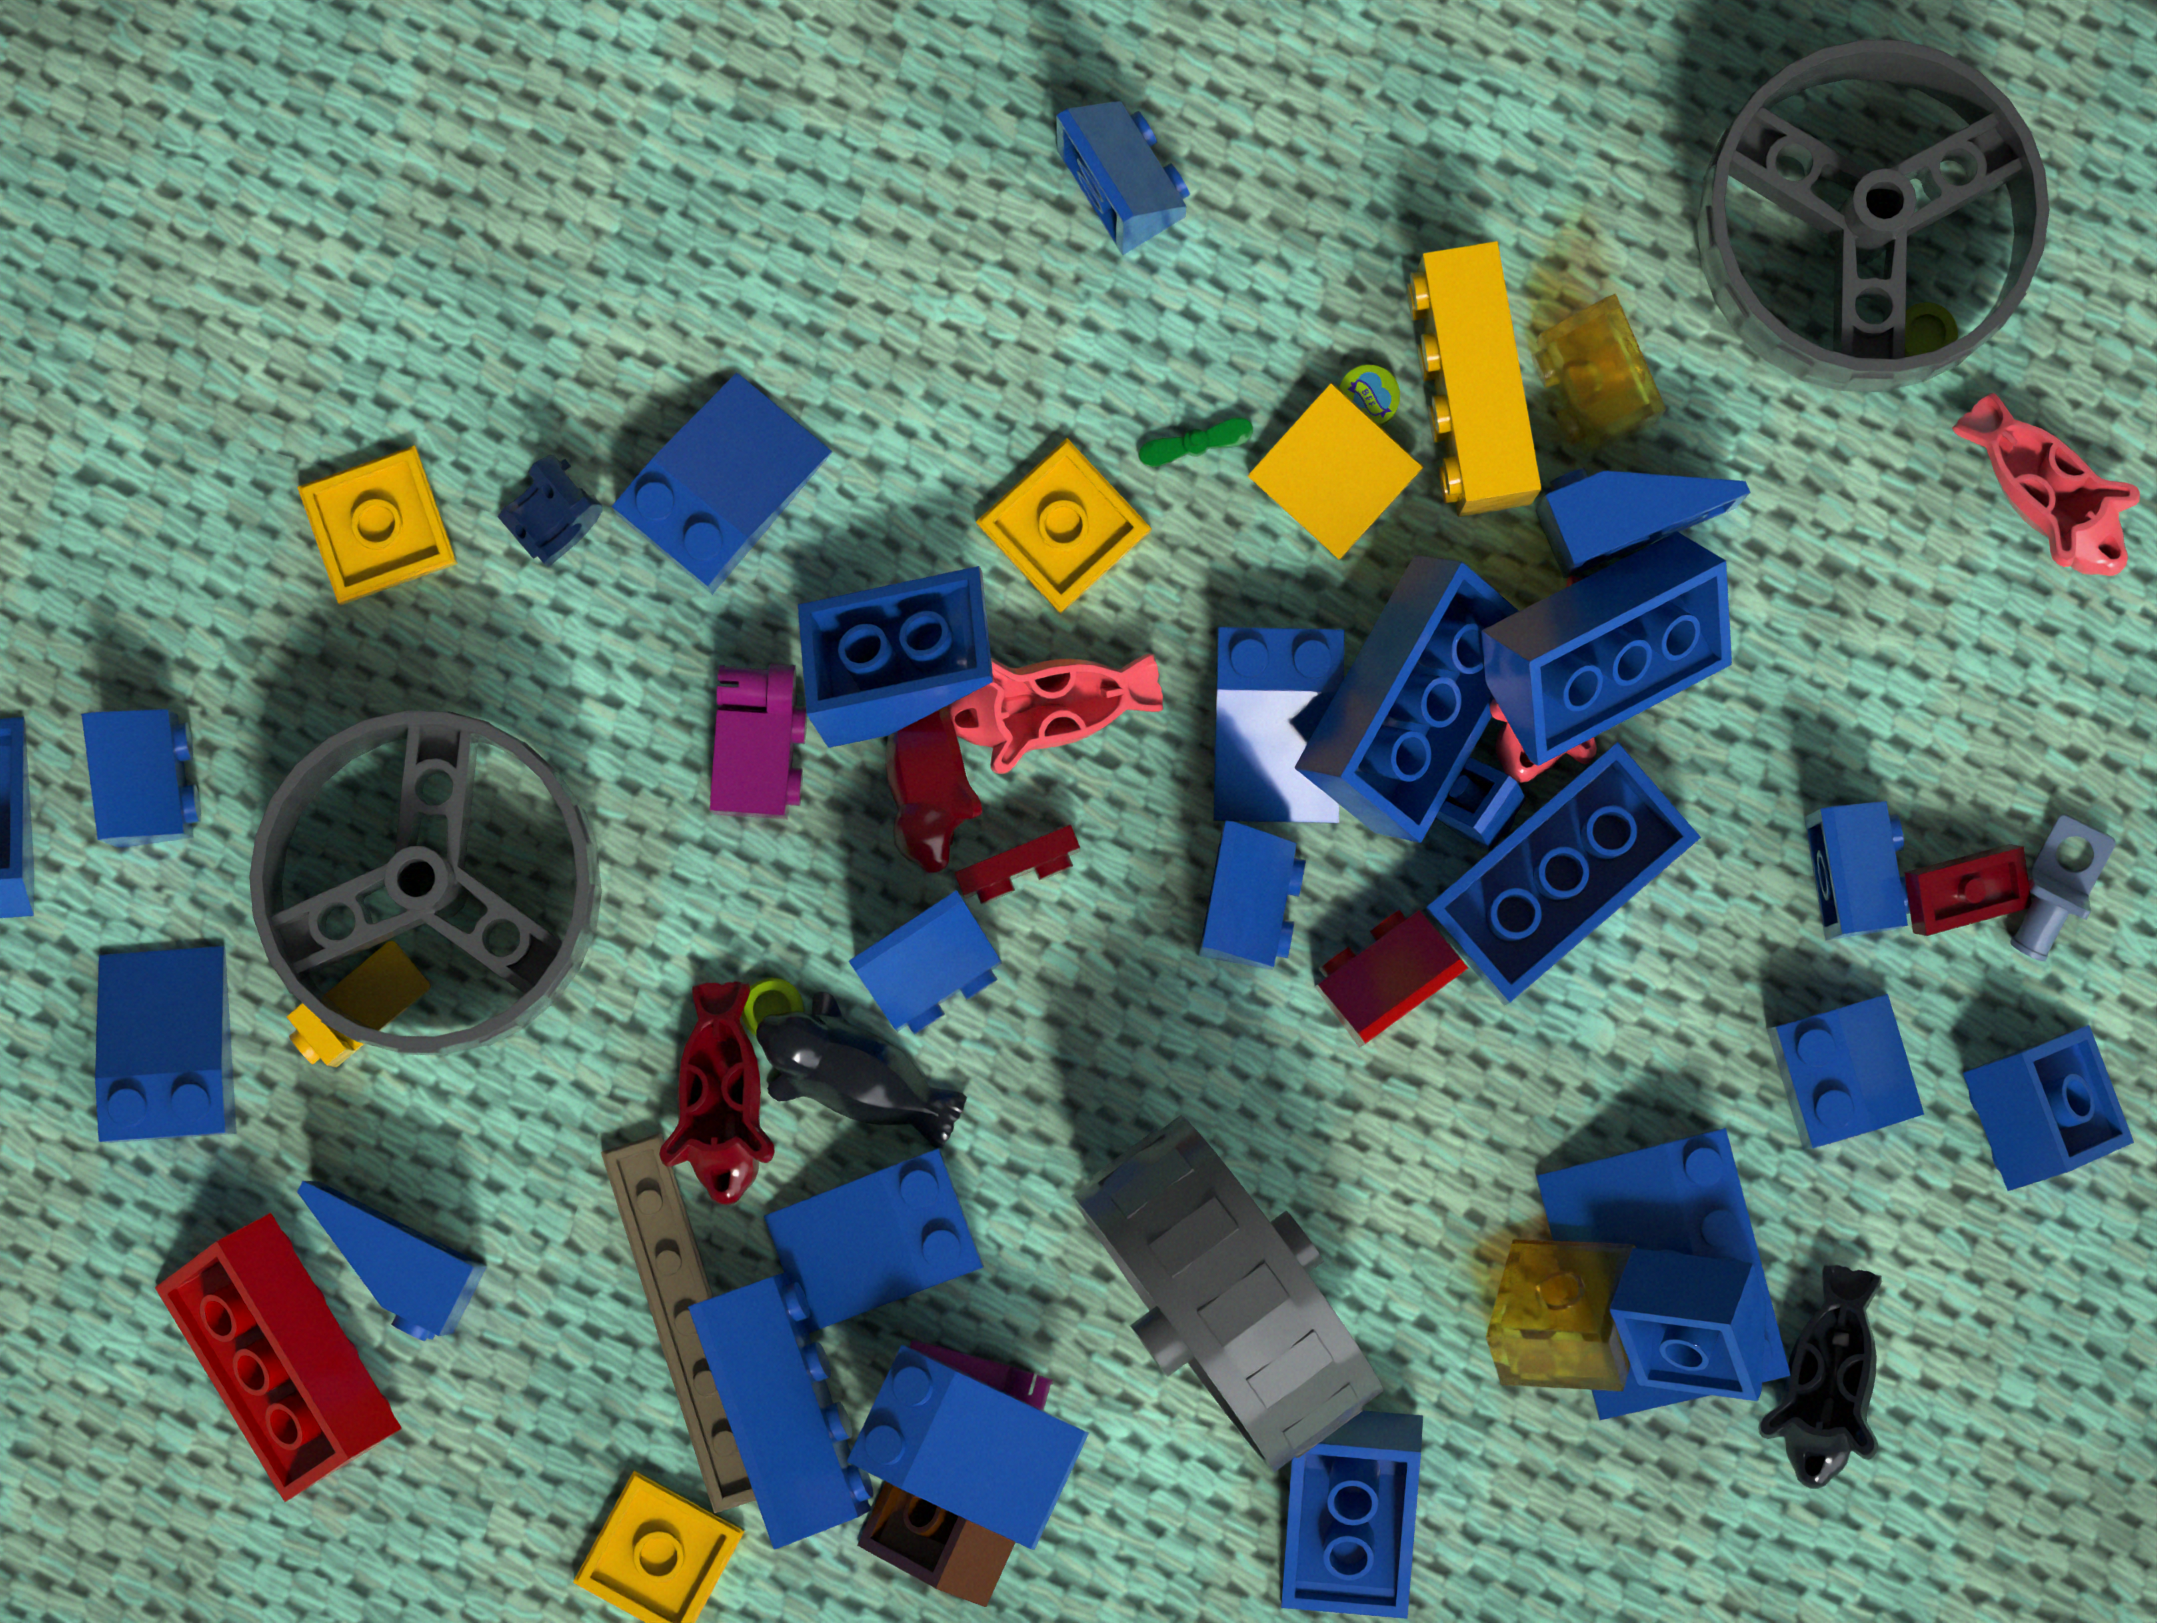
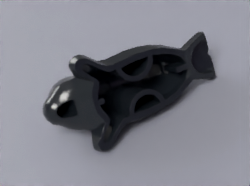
(853, 1072)
(1829, 1382)

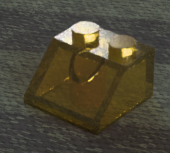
(1598, 377)
(1556, 1317)

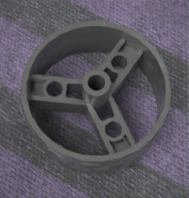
(1875, 214)
(298, 936)
(1228, 1293)

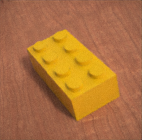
(1476, 380)

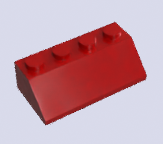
(277, 1356)

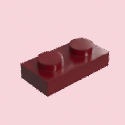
(1044, 855)
(1968, 889)

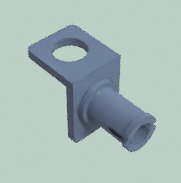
(2059, 889)

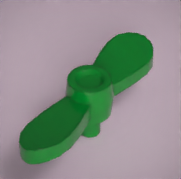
(1196, 442)

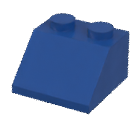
(140, 776)
(1857, 869)
(1845, 1072)
(2048, 1108)
(1692, 1323)

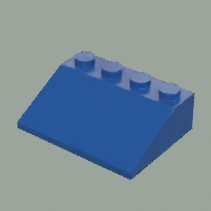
(1661, 1198)

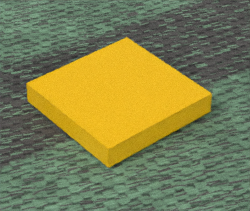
(1336, 471)
(377, 525)
(1063, 526)
(658, 1554)

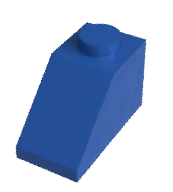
(1481, 804)

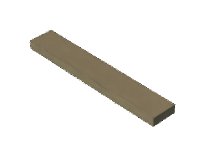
(672, 1281)

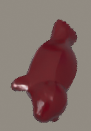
(928, 789)
(719, 1098)

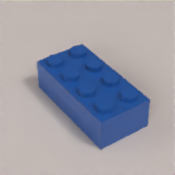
(1409, 702)
(1561, 874)

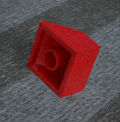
(1389, 976)

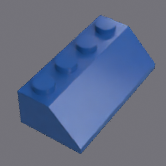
(1610, 645)
(782, 1408)

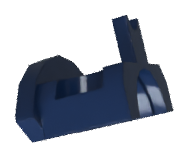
(550, 512)

